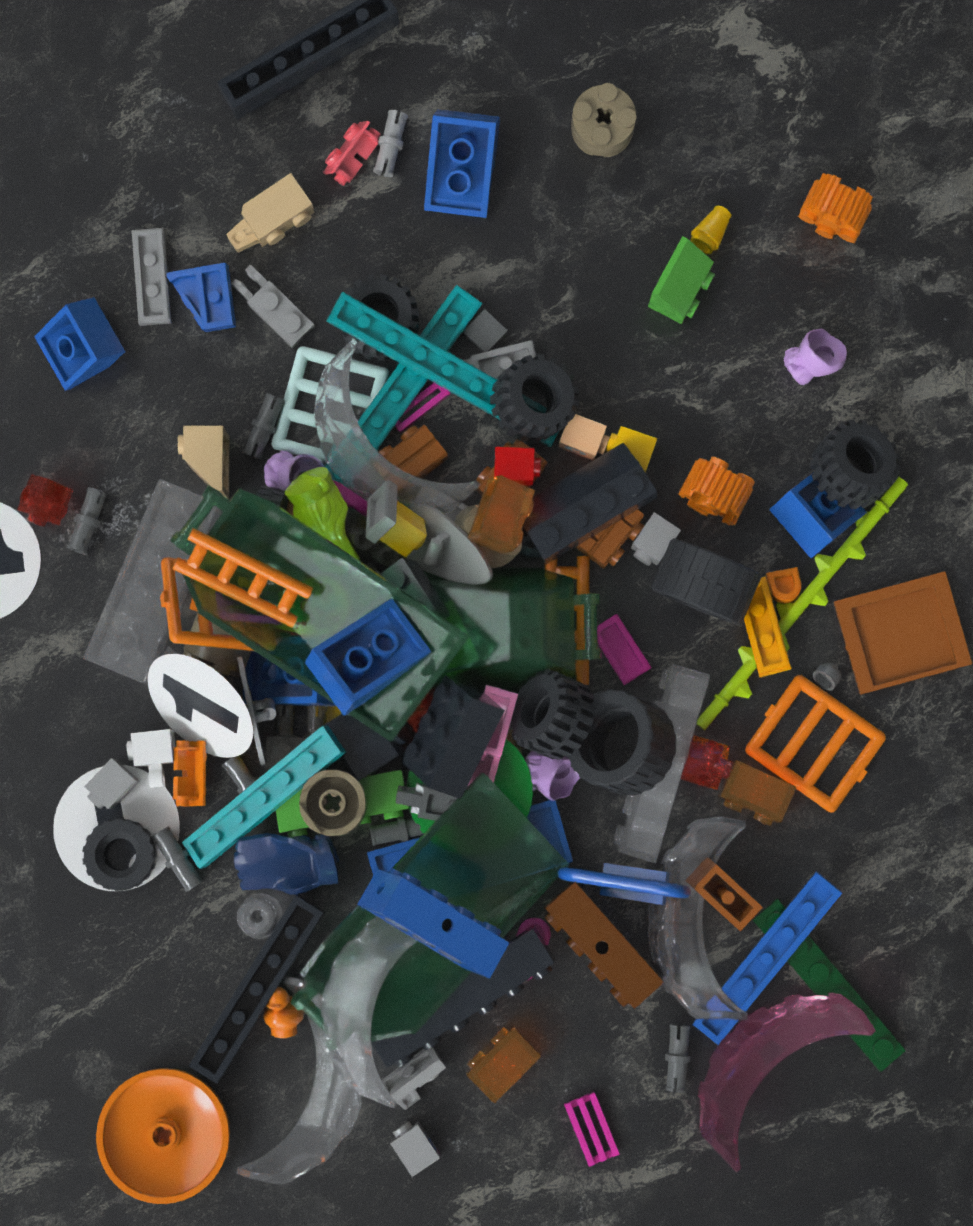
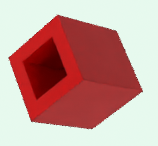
(517, 464)

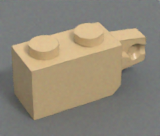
(271, 215)

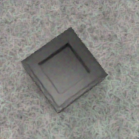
(485, 331)

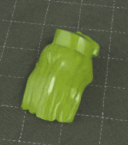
(320, 506)

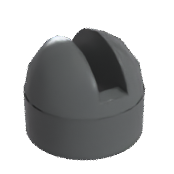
(827, 676)

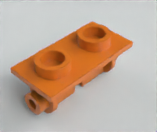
(191, 787)

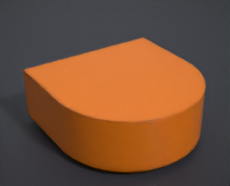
(784, 585)

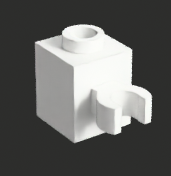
(152, 750)

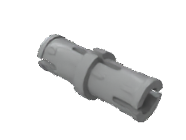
(390, 143)

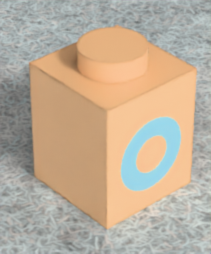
(584, 437)

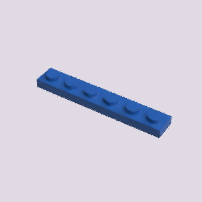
(773, 950)

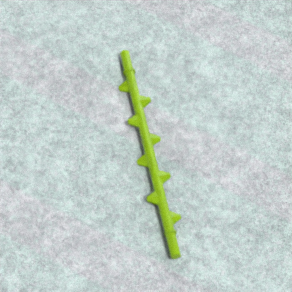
(812, 594)

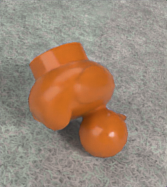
(282, 1015)

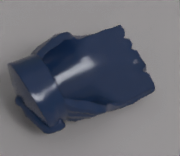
(285, 862)

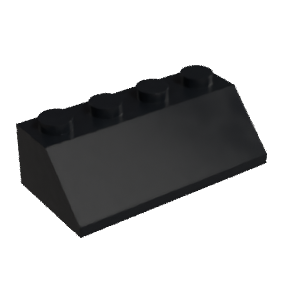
(588, 502)

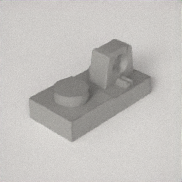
(418, 1071)

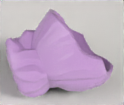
(816, 356)
(285, 468)
(551, 776)

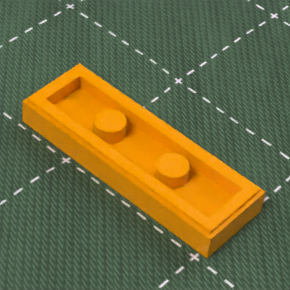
(765, 633)

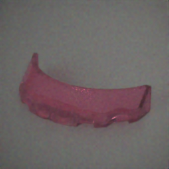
(756, 1049)

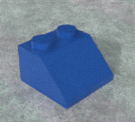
(79, 342)
(812, 517)

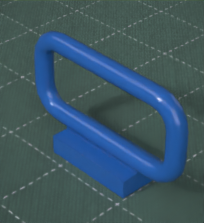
(628, 883)

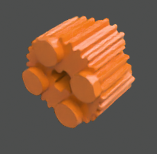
(836, 208)
(717, 490)

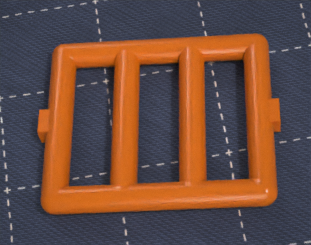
(170, 601)
(806, 784)

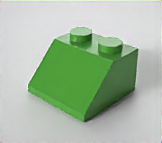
(681, 282)

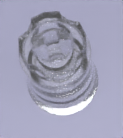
(269, 909)

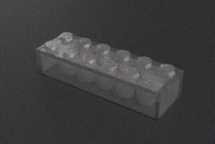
(133, 622)

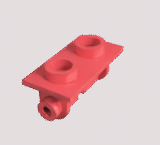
(358, 141)

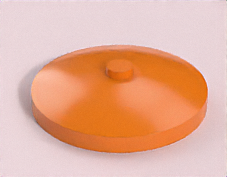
(163, 1136)

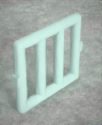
(297, 383)

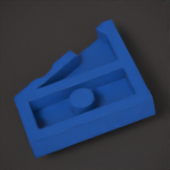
(207, 295)

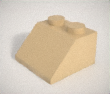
(207, 454)

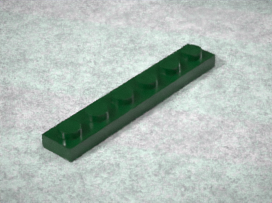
(824, 978)

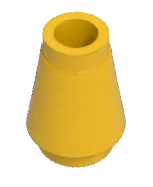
(711, 229)

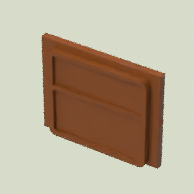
(902, 633)

